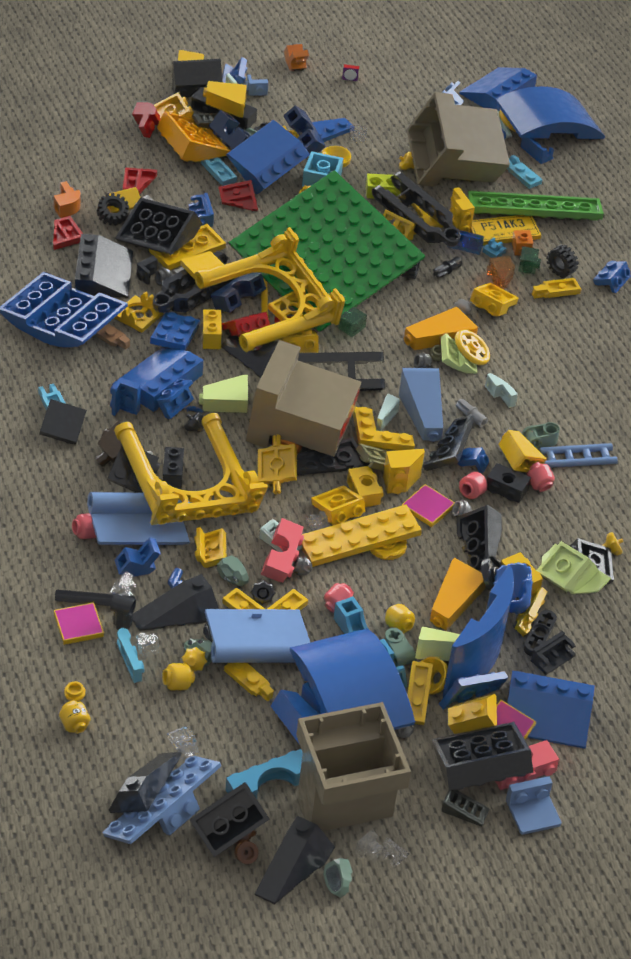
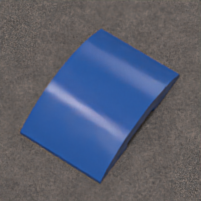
(547, 110)
(58, 313)
(481, 641)
(354, 673)

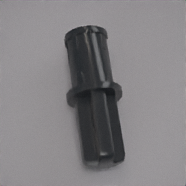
(447, 267)

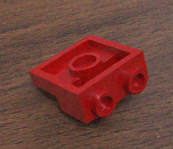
(246, 324)

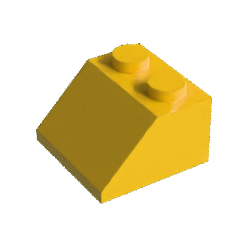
(402, 469)
(473, 714)

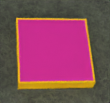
(429, 505)
(78, 623)
(508, 714)

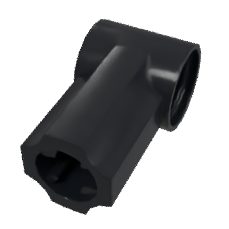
(123, 609)

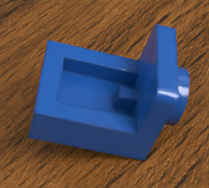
(476, 457)

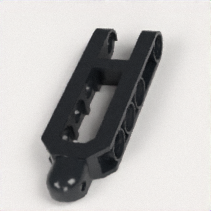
(411, 194)
(189, 300)
(351, 359)

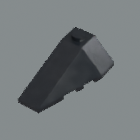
(254, 359)
(480, 534)
(178, 606)
(145, 784)
(298, 856)

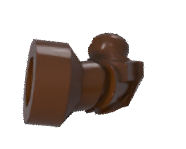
(246, 851)

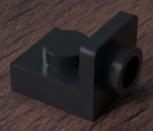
(146, 268)

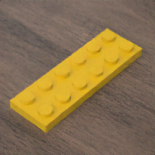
(360, 535)

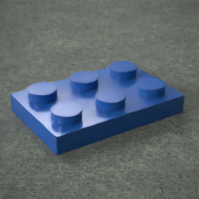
(175, 331)

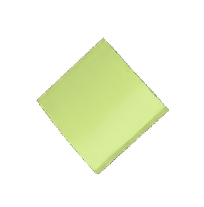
(452, 357)

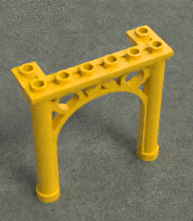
(281, 253)
(164, 498)

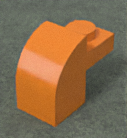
(296, 56)
(67, 202)

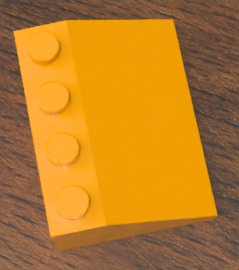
(190, 140)

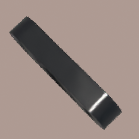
(539, 626)

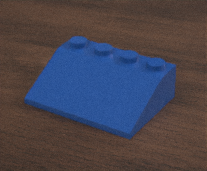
(498, 83)
(267, 155)
(161, 371)
(557, 706)

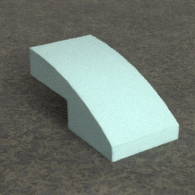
(498, 387)

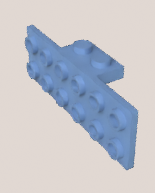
(172, 804)

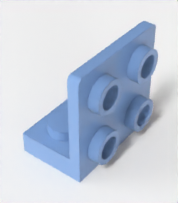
(532, 805)

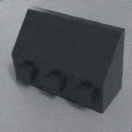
(191, 75)
(229, 819)

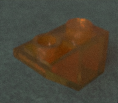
(501, 271)

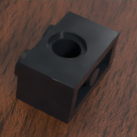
(173, 466)
(508, 483)

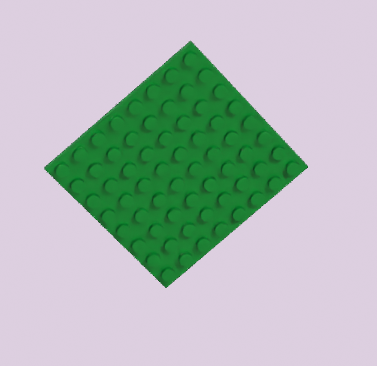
(339, 240)

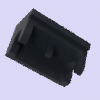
(553, 653)

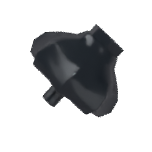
(194, 422)
(263, 592)

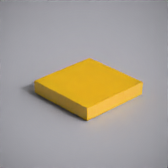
(200, 262)

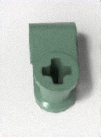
(542, 435)
(403, 651)

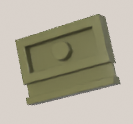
(372, 455)

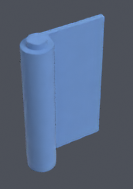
(126, 519)
(255, 635)

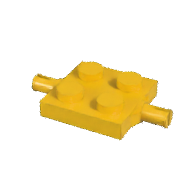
(277, 464)

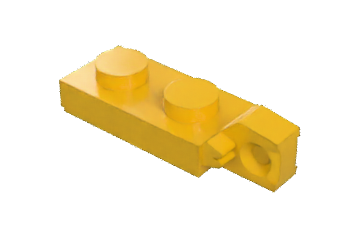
(556, 288)
(524, 619)
(250, 679)

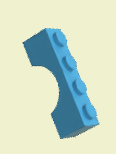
(351, 618)
(281, 768)

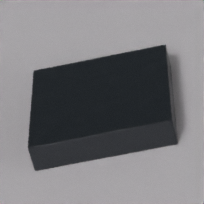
(62, 422)

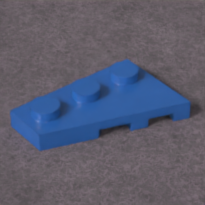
(332, 128)
(476, 685)

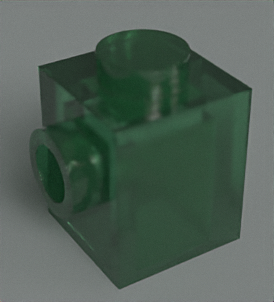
(529, 260)
(352, 321)

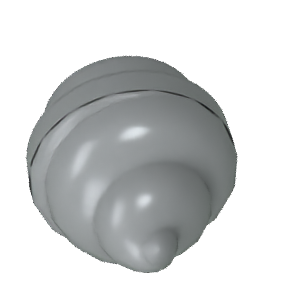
(463, 305)
(461, 507)

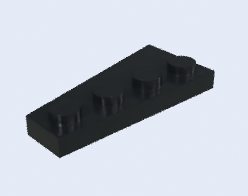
(452, 445)
(316, 462)

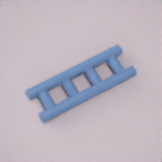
(585, 449)

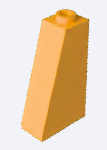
(429, 331)
(456, 594)

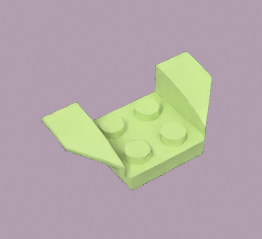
(571, 570)

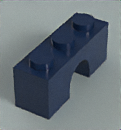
(301, 123)
(224, 127)
(229, 296)

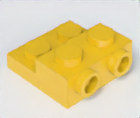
(176, 105)
(462, 210)
(493, 299)
(339, 504)

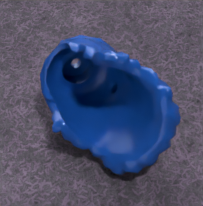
(522, 586)

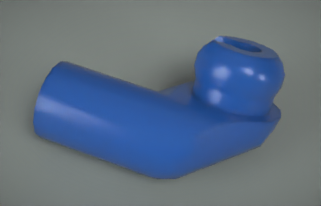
(175, 577)

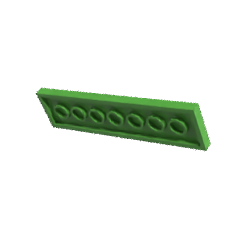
(536, 205)

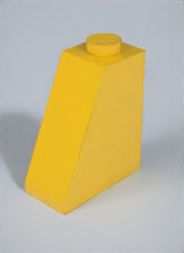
(226, 97)
(520, 451)

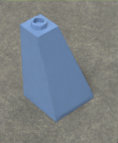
(422, 399)

